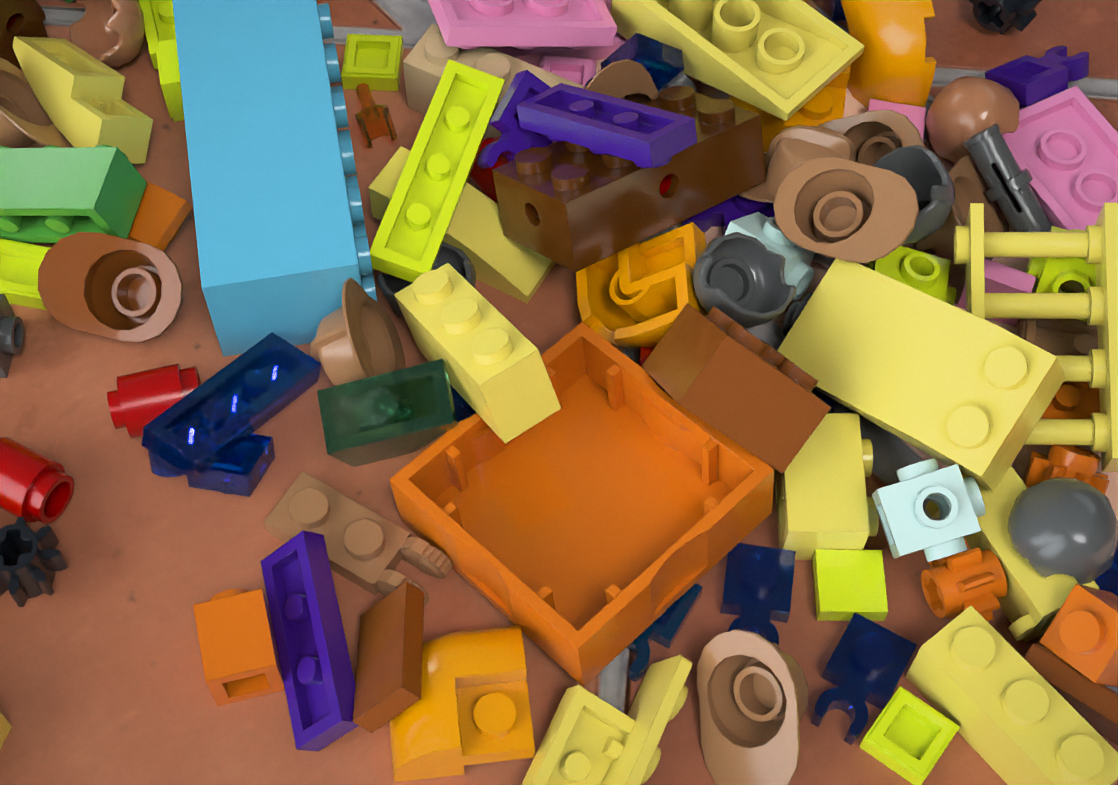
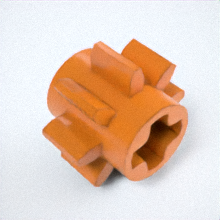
(1066, 462)
(964, 580)

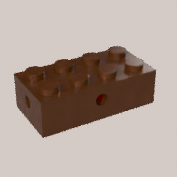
(594, 205)

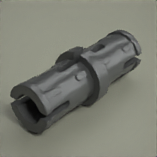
(990, 150)

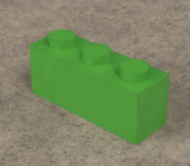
(66, 192)

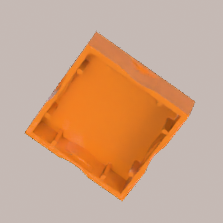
(592, 511)

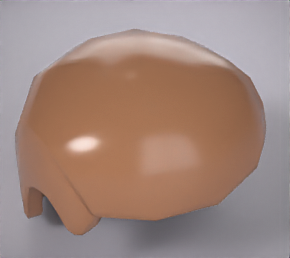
(110, 30)
(966, 109)

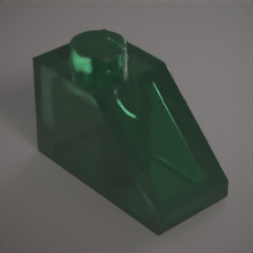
(387, 413)

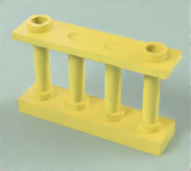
(1097, 306)

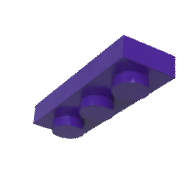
(608, 124)
(310, 641)

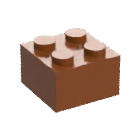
(737, 384)

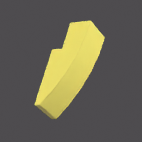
(83, 96)
(478, 233)

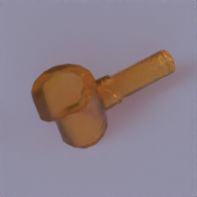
(373, 119)

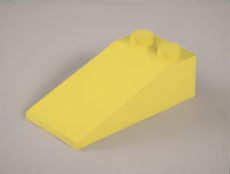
(751, 49)
(923, 369)

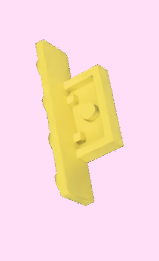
(603, 746)

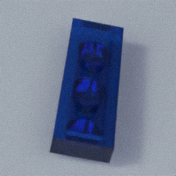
(230, 405)

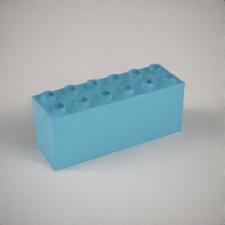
(269, 167)

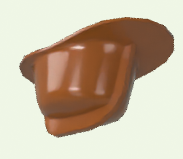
(110, 286)

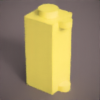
(1030, 598)

